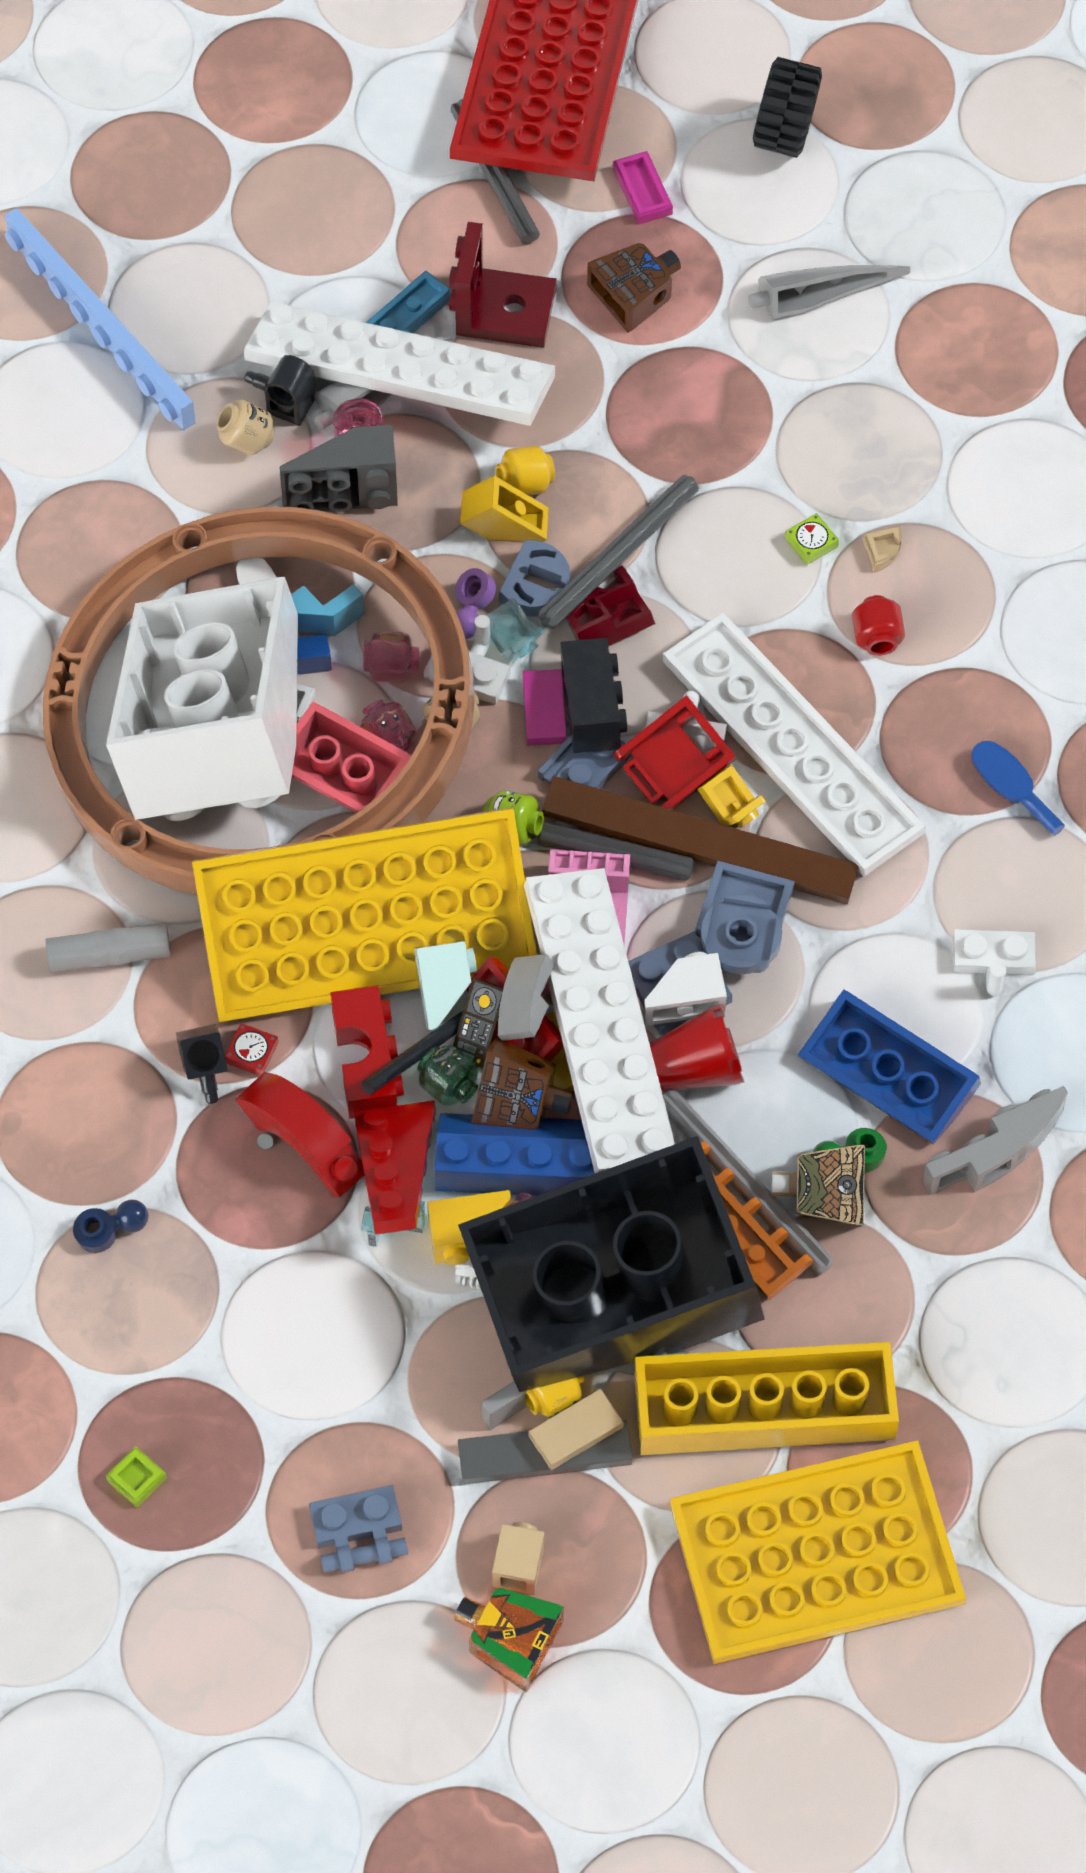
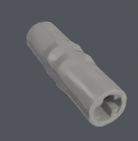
(108, 947)

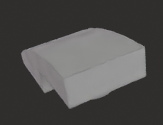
(521, 998)

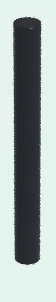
(411, 1055)

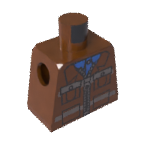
(633, 282)
(517, 1089)

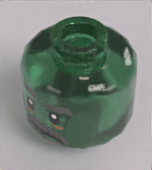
(448, 1075)

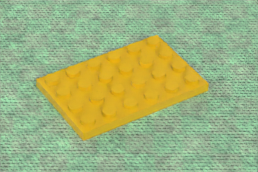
(816, 1552)

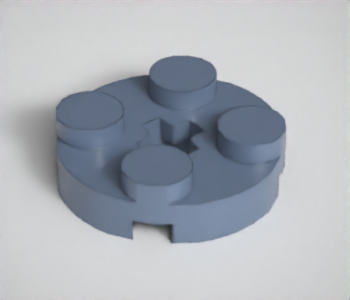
(753, 953)

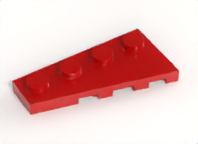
(394, 1161)

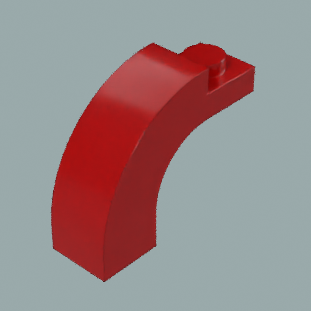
(303, 1123)

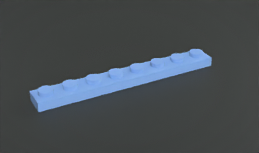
(103, 323)

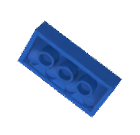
(890, 1067)

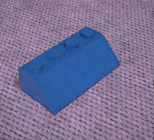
(507, 1158)

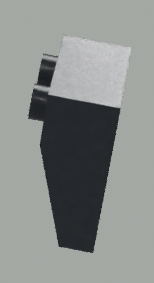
(612, 1268)

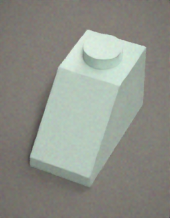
(443, 978)

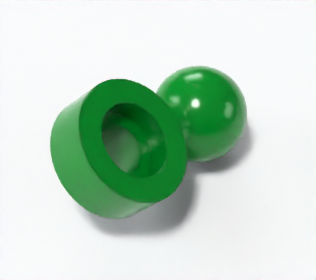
(873, 1156)

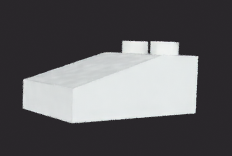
(207, 701)

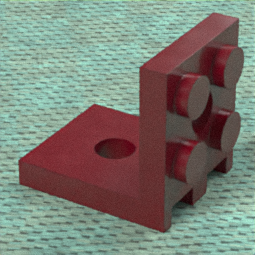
(482, 294)

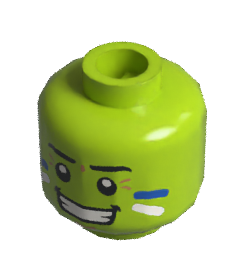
(526, 810)

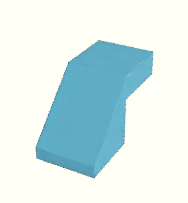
(330, 618)

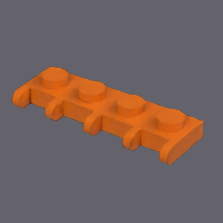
(766, 1260)

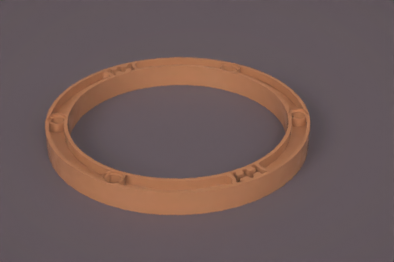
(220, 541)

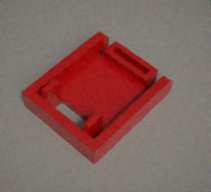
(669, 761)

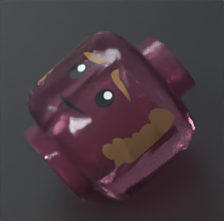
(390, 657)
(389, 723)

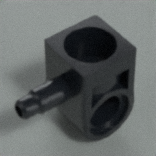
(288, 389)
(203, 1057)

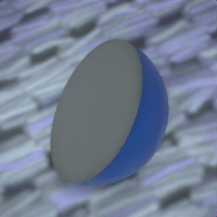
(265, 1141)

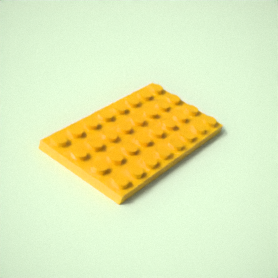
(354, 906)

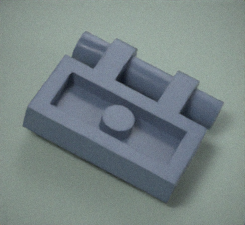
(355, 1518)

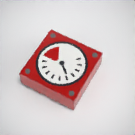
(251, 1049)

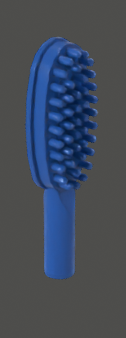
(1012, 781)

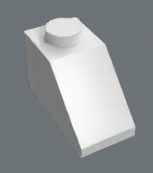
(686, 990)

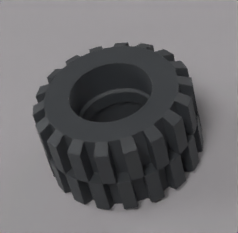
(787, 107)

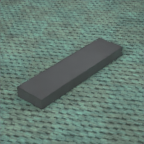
(517, 1457)

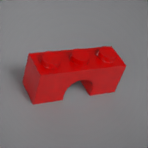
(361, 1020)

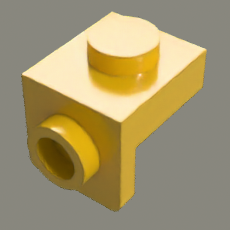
(730, 798)

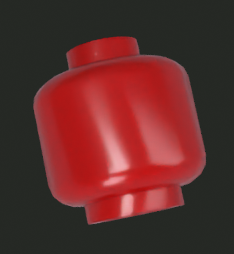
(878, 625)

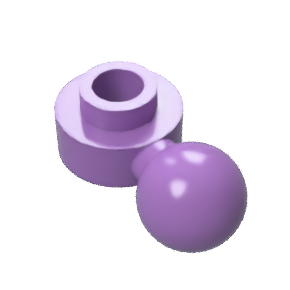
(467, 593)

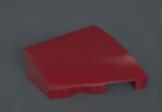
(611, 611)

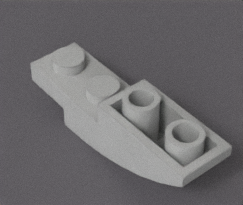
(1011, 1139)

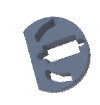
(540, 561)

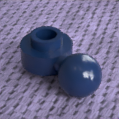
(129, 1216)

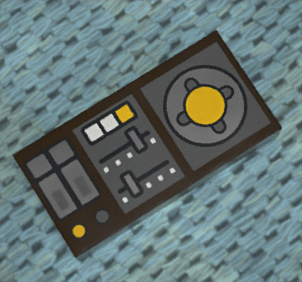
(479, 1021)

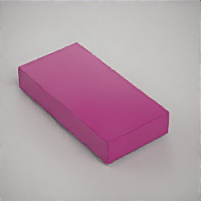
(642, 187)
(544, 707)

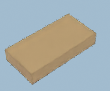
(576, 1429)

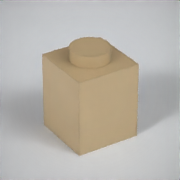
(518, 1558)

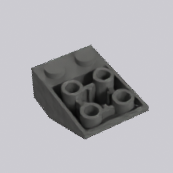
(344, 472)

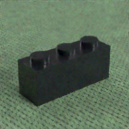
(592, 695)

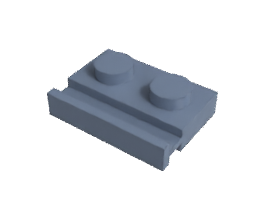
(585, 768)

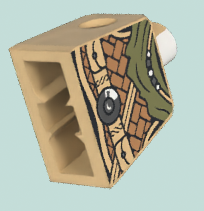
(826, 1184)

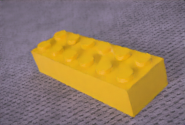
(765, 1398)

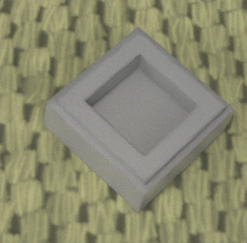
(502, 1405)

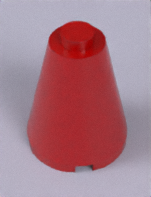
(697, 1054)

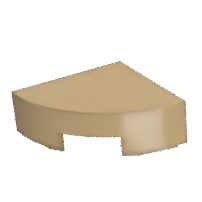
(882, 546)

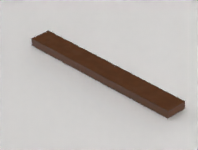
(697, 838)

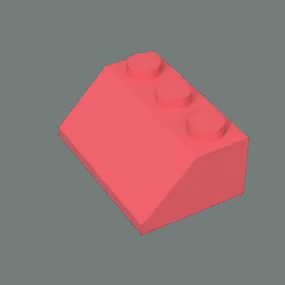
(344, 758)

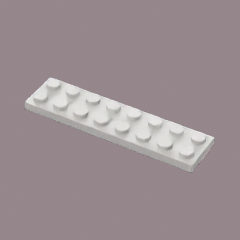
(403, 363)
(794, 744)
(599, 1017)

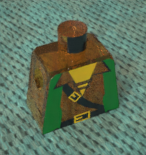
(511, 1633)

